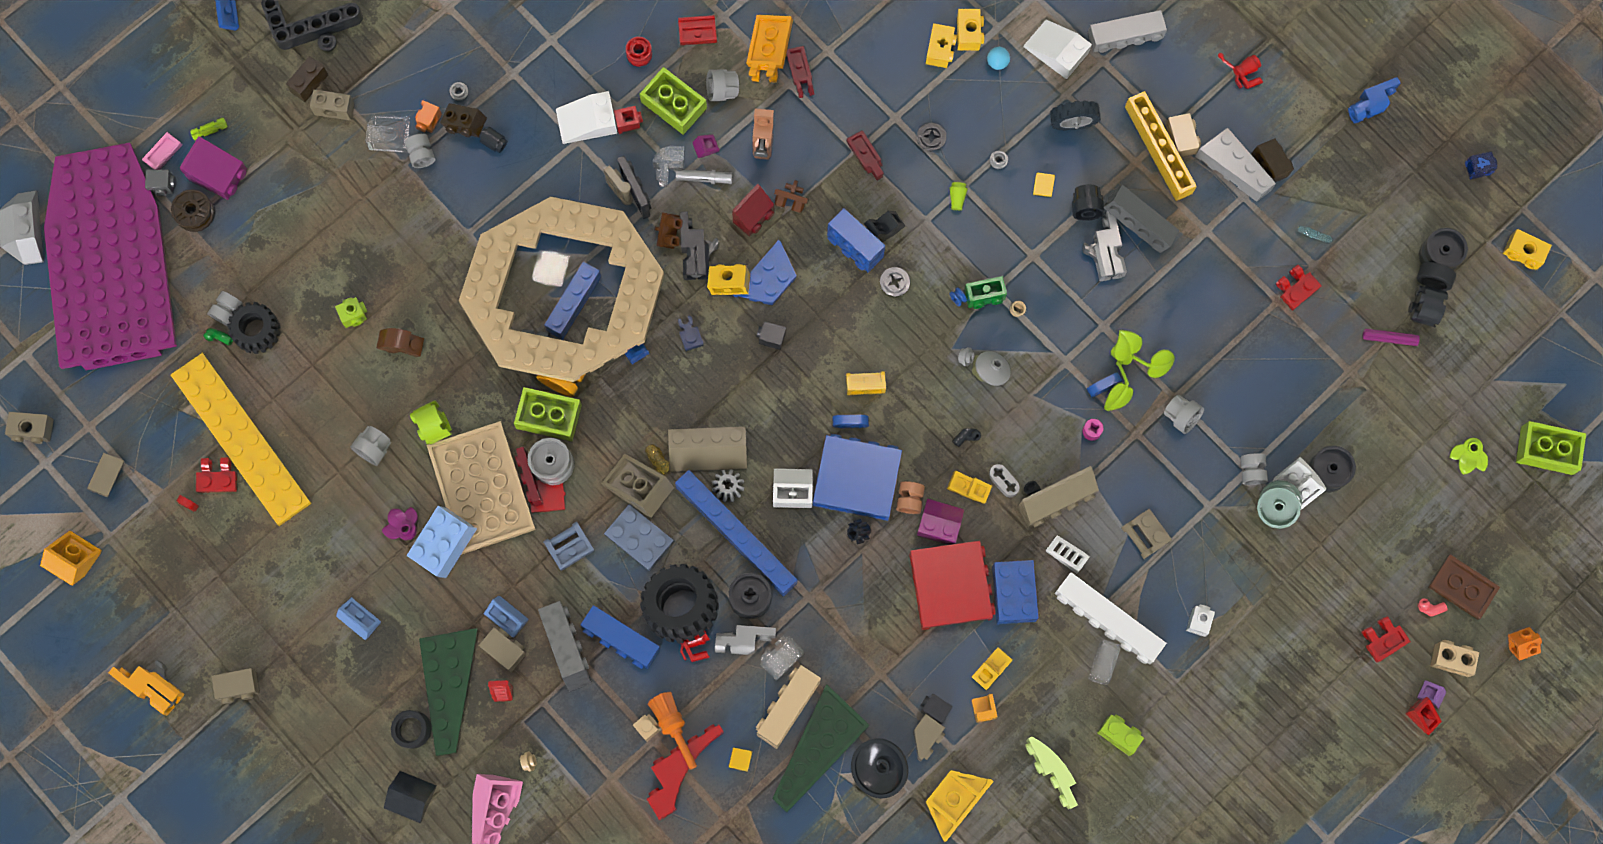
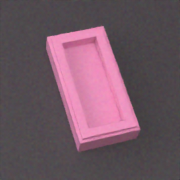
(162, 152)

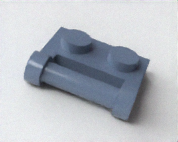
(571, 551)

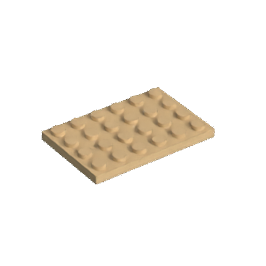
(482, 484)

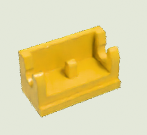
(866, 383)

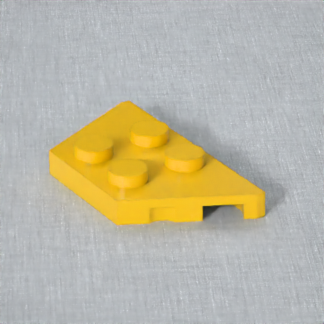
(954, 800)

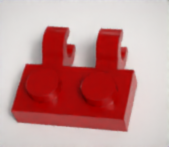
(1299, 292)
(216, 481)
(1386, 644)

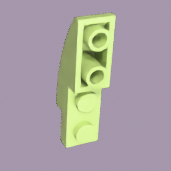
(1049, 762)

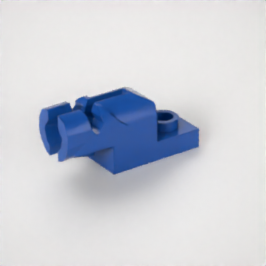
(1373, 100)

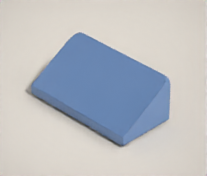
(505, 616)
(358, 618)

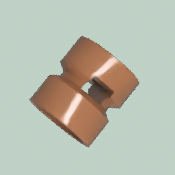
(910, 497)

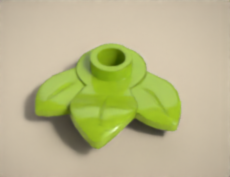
(1470, 459)

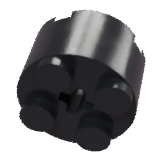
(1428, 305)

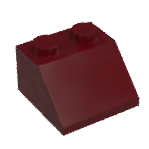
(753, 211)

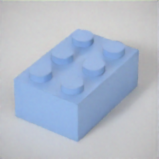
(441, 542)

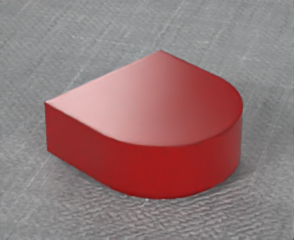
(187, 503)

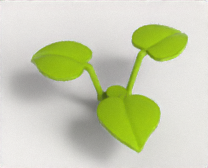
(1127, 345)

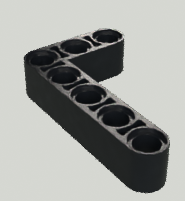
(308, 24)

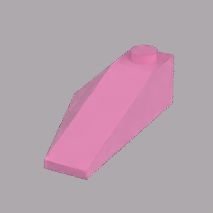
(492, 805)

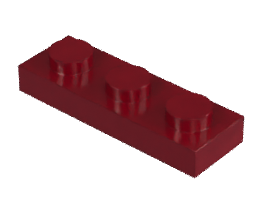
(528, 477)

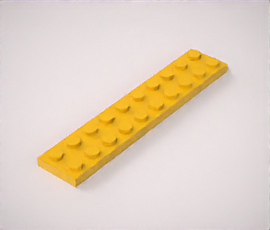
(240, 439)

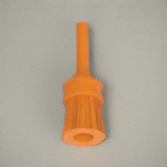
(671, 723)

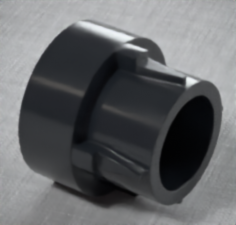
(1087, 203)

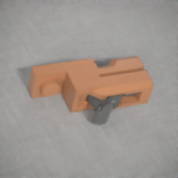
(763, 133)

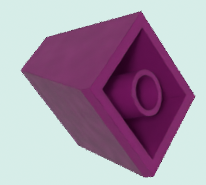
(213, 168)

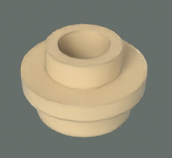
(528, 761)

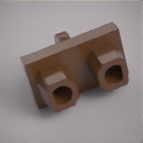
(799, 201)
(668, 230)

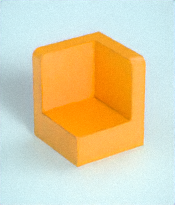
(984, 708)

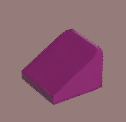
(705, 145)

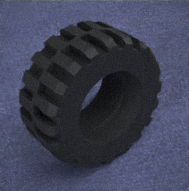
(669, 582)

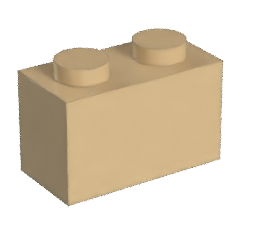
(1183, 135)

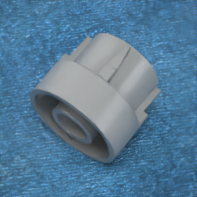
(722, 85)
(1183, 413)
(371, 445)

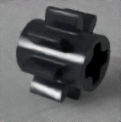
(859, 531)

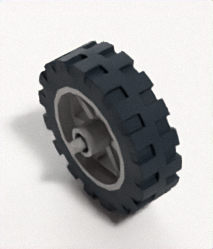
(1075, 115)

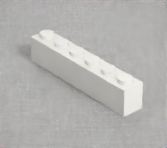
(1110, 618)

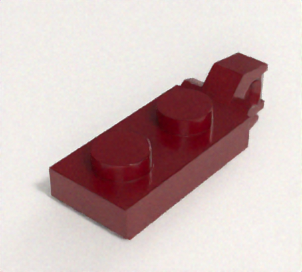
(866, 154)

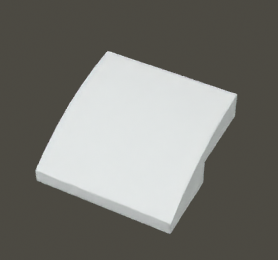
(1305, 480)

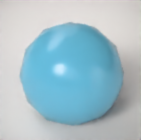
(998, 58)

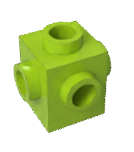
(351, 312)

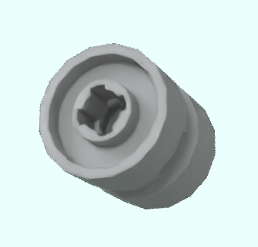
(420, 154)
(224, 308)
(1254, 469)

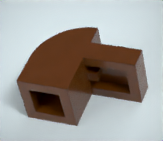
(399, 340)

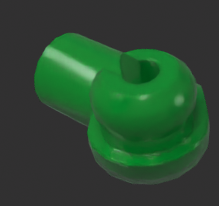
(219, 335)

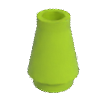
(957, 193)

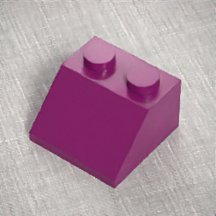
(940, 522)

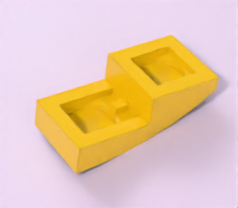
(969, 487)
(992, 668)

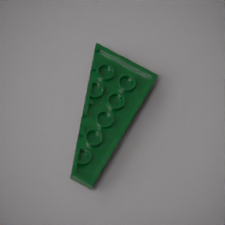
(447, 676)
(826, 737)

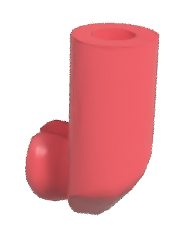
(1431, 610)

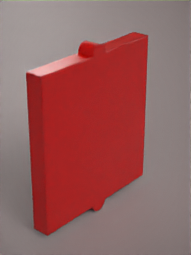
(551, 496)

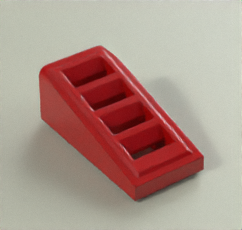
(501, 690)

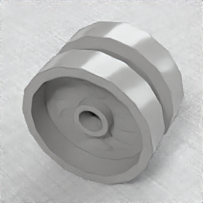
(541, 462)

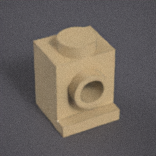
(647, 727)

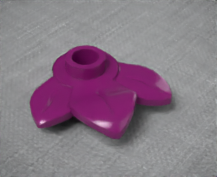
(399, 522)

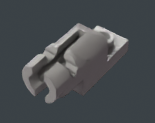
(744, 640)

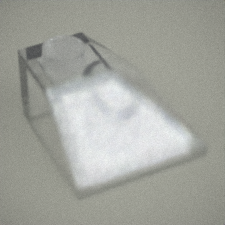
(387, 132)

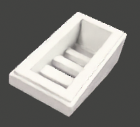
(1077, 553)

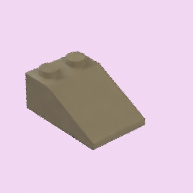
(638, 485)

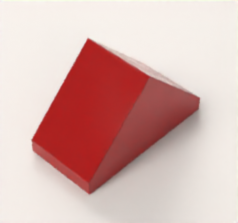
(1424, 715)

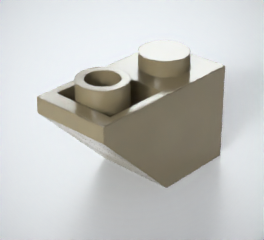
(925, 735)

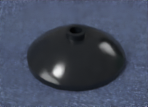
(870, 773)

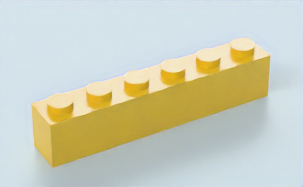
(1160, 146)

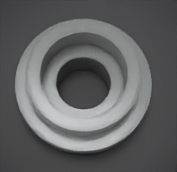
(458, 86)
(998, 154)
(966, 356)

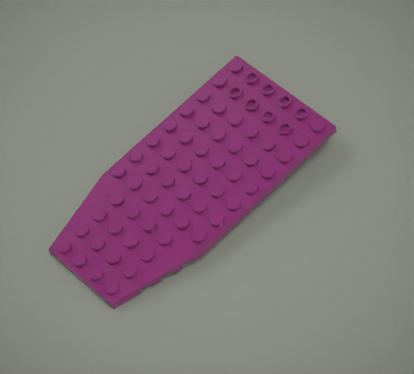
(106, 261)

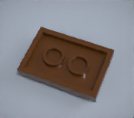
(1464, 587)

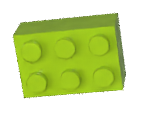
(673, 100)
(547, 414)
(1551, 448)

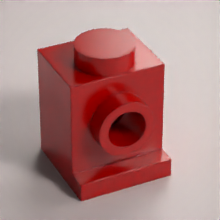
(625, 114)

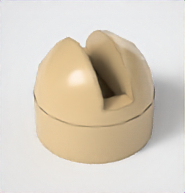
(1019, 306)

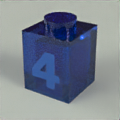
(1481, 165)

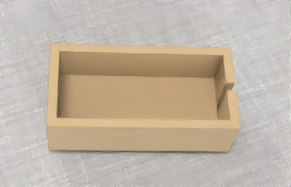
(788, 707)

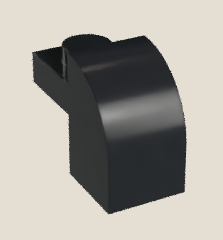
(885, 226)

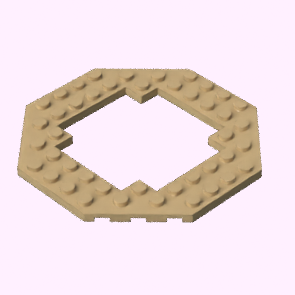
(549, 355)

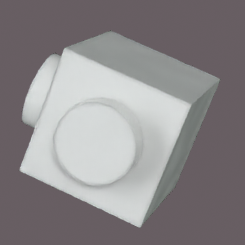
(1200, 620)

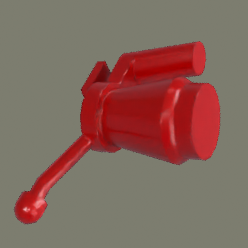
(1247, 67)
(697, 642)

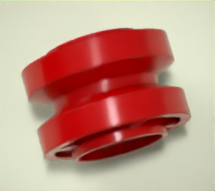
(638, 43)

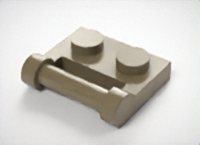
(620, 188)
(1151, 530)

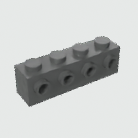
(1141, 219)

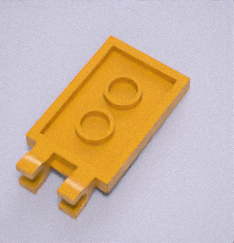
(768, 46)

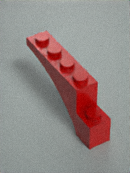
(673, 770)

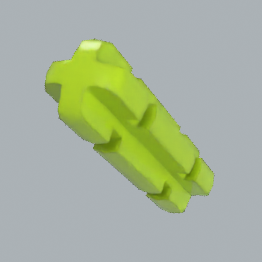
(209, 128)

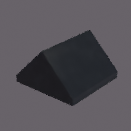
(409, 796)

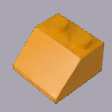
(70, 557)

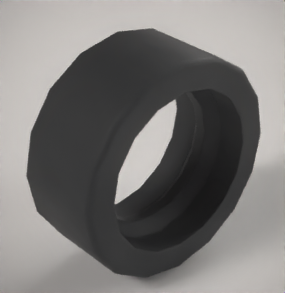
(1436, 276)
(396, 729)

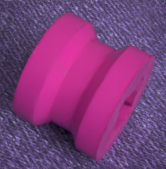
(1092, 433)

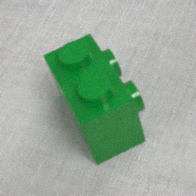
(985, 292)

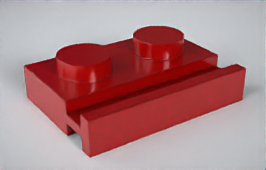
(697, 30)

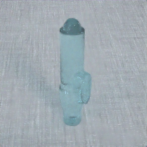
(1314, 234)

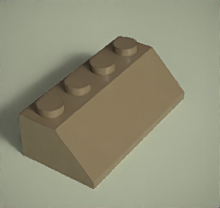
(707, 449)
(1058, 497)

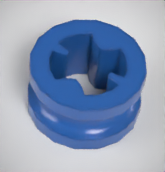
(958, 297)

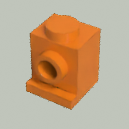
(427, 117)

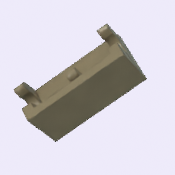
(105, 475)

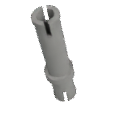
(704, 176)

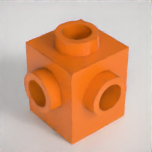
(1524, 643)

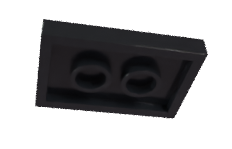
(640, 198)

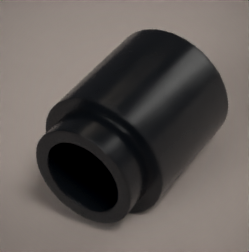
(493, 139)

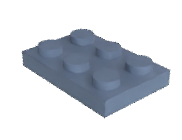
(639, 537)

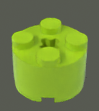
(431, 422)

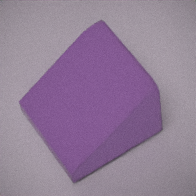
(1434, 692)

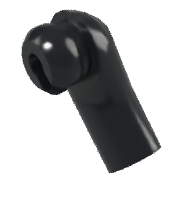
(967, 434)

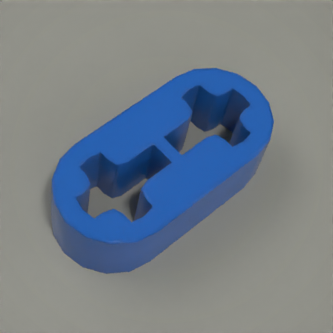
(1104, 384)
(850, 421)

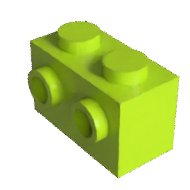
(1121, 735)

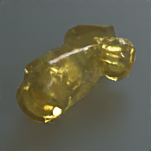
(656, 457)

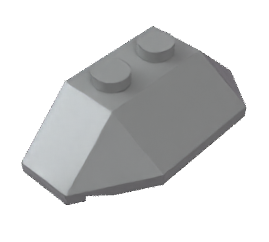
(21, 228)

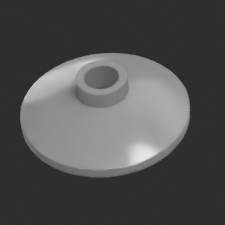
(992, 368)

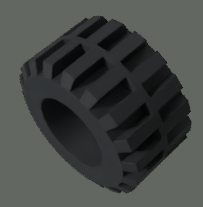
(244, 317)

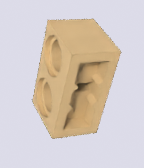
(1454, 663)

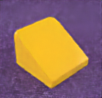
(1043, 184)
(740, 759)

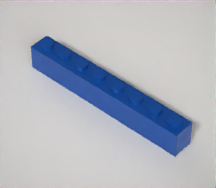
(736, 533)

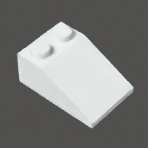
(1058, 47)
(586, 118)

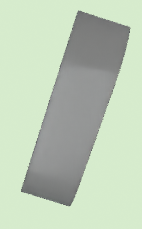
(1001, 483)

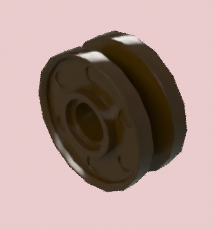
(185, 203)

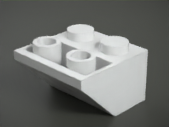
(792, 488)

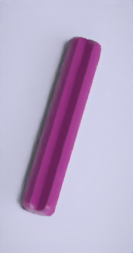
(1391, 337)

